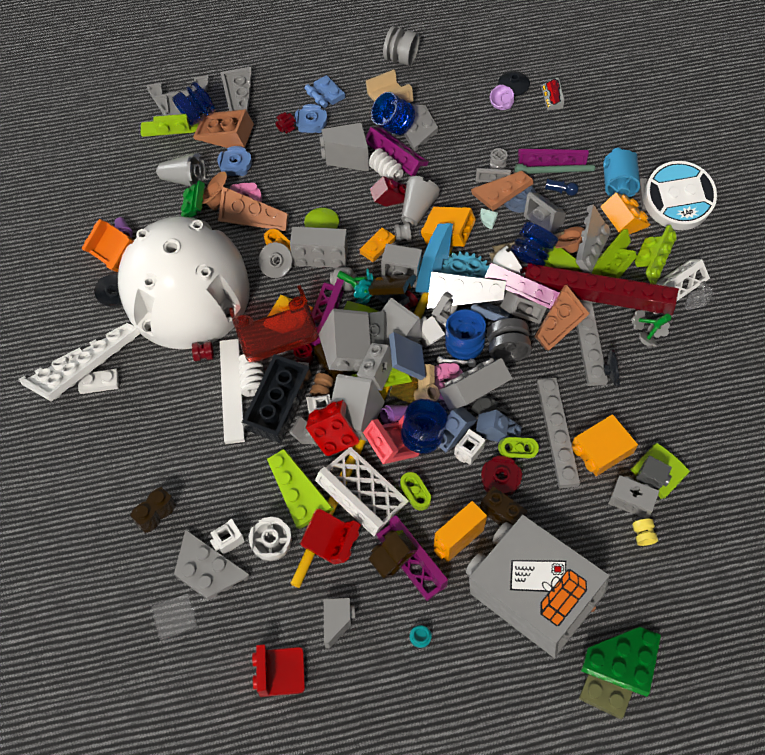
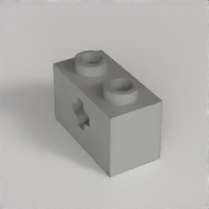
(377, 364)
(623, 498)

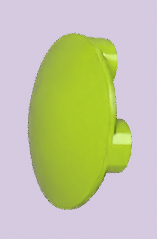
(322, 218)

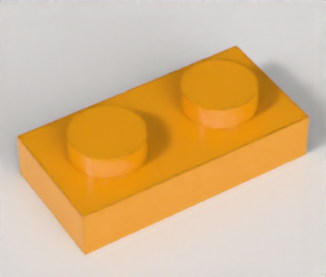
(376, 244)

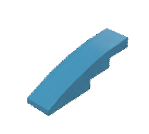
(435, 253)

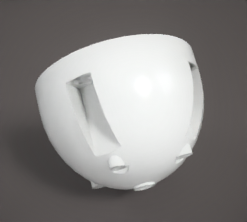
(183, 291)

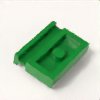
(192, 200)

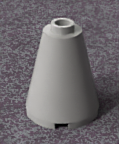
(183, 170)
(418, 199)

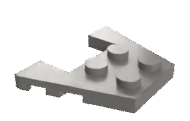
(165, 101)

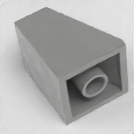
(345, 147)
(401, 322)
(345, 339)
(362, 401)

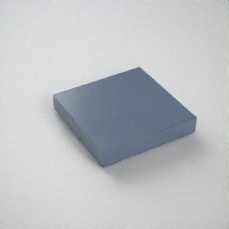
(490, 311)
(407, 356)

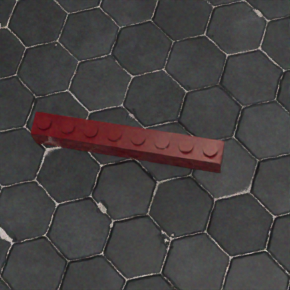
(607, 289)

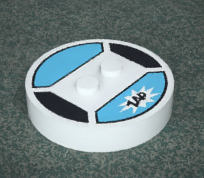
(680, 195)

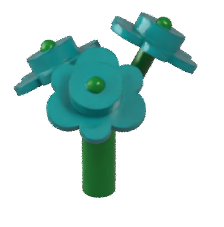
(361, 289)

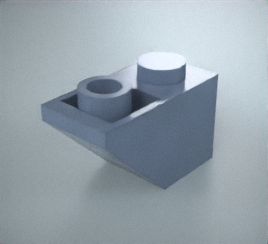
(457, 426)
(496, 426)

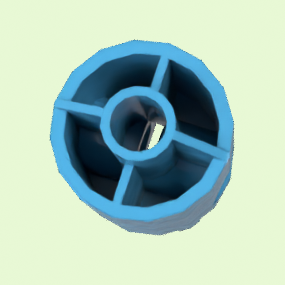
(621, 173)

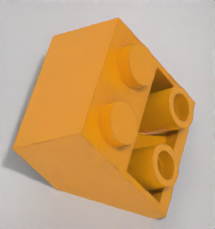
(625, 213)

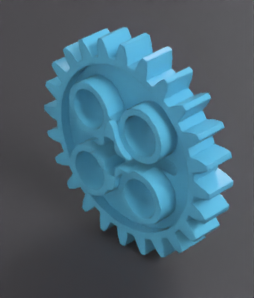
(465, 265)

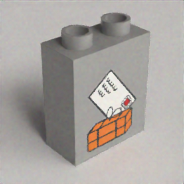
(536, 584)

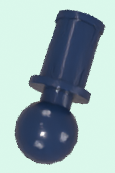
(571, 188)

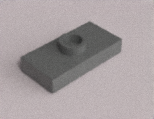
(377, 327)

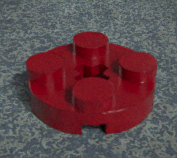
(508, 467)

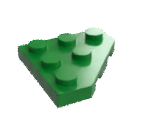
(625, 660)

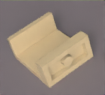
(387, 83)

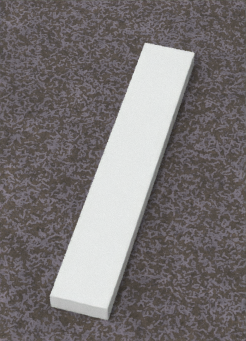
(231, 392)

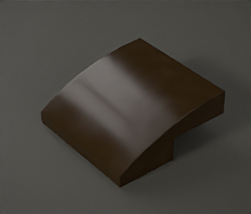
(391, 284)

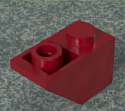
(388, 192)

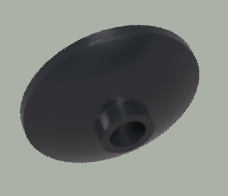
(516, 81)
(104, 288)
(611, 368)

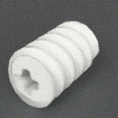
(385, 166)
(250, 376)

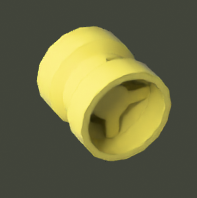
(645, 532)

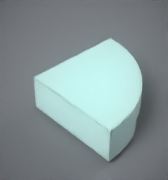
(488, 218)

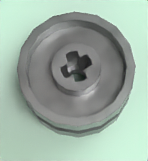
(509, 340)

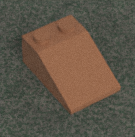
(225, 128)

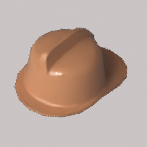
(212, 193)
(570, 239)

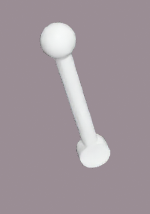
(471, 362)

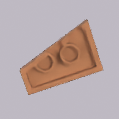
(502, 190)
(561, 319)

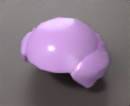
(502, 97)

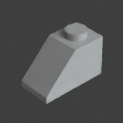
(523, 307)
(336, 619)

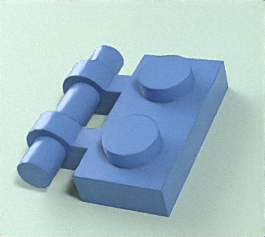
(328, 89)

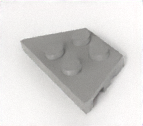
(422, 127)
(205, 568)

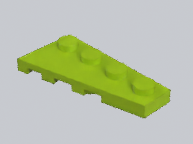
(297, 489)

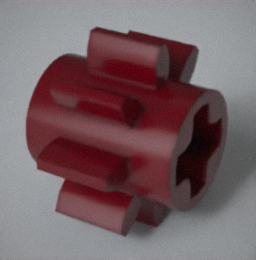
(285, 122)

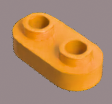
(274, 234)

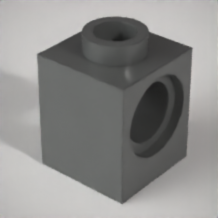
(654, 473)

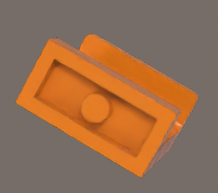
(107, 244)

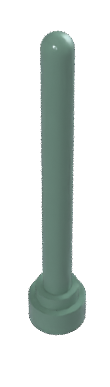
(553, 169)

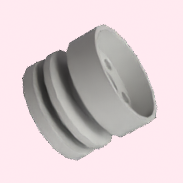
(401, 46)

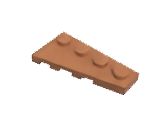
(247, 211)

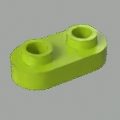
(517, 447)
(415, 492)

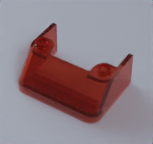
(276, 332)

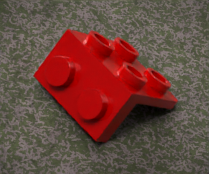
(331, 428)
(330, 537)
(278, 671)

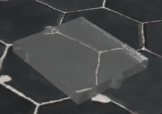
(174, 617)

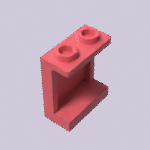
(387, 441)

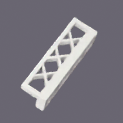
(683, 272)

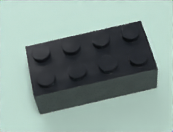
(277, 398)

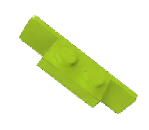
(167, 125)
(655, 253)
(616, 257)

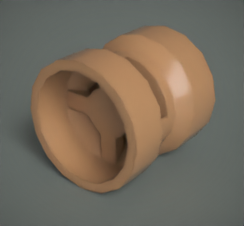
(322, 385)

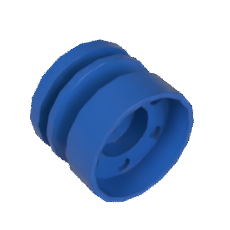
(465, 334)

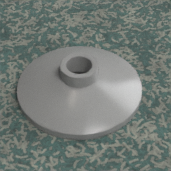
(268, 258)

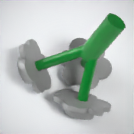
(657, 328)

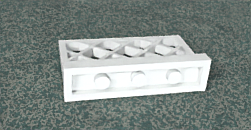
(348, 498)

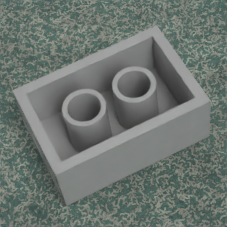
(319, 247)
(475, 383)

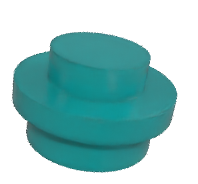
(420, 636)

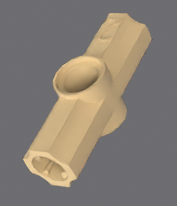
(426, 386)

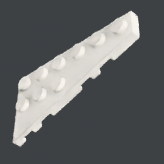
(79, 363)

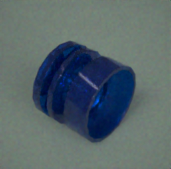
(194, 103)
(393, 113)
(536, 241)
(423, 426)

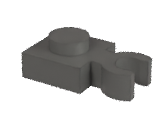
(486, 404)

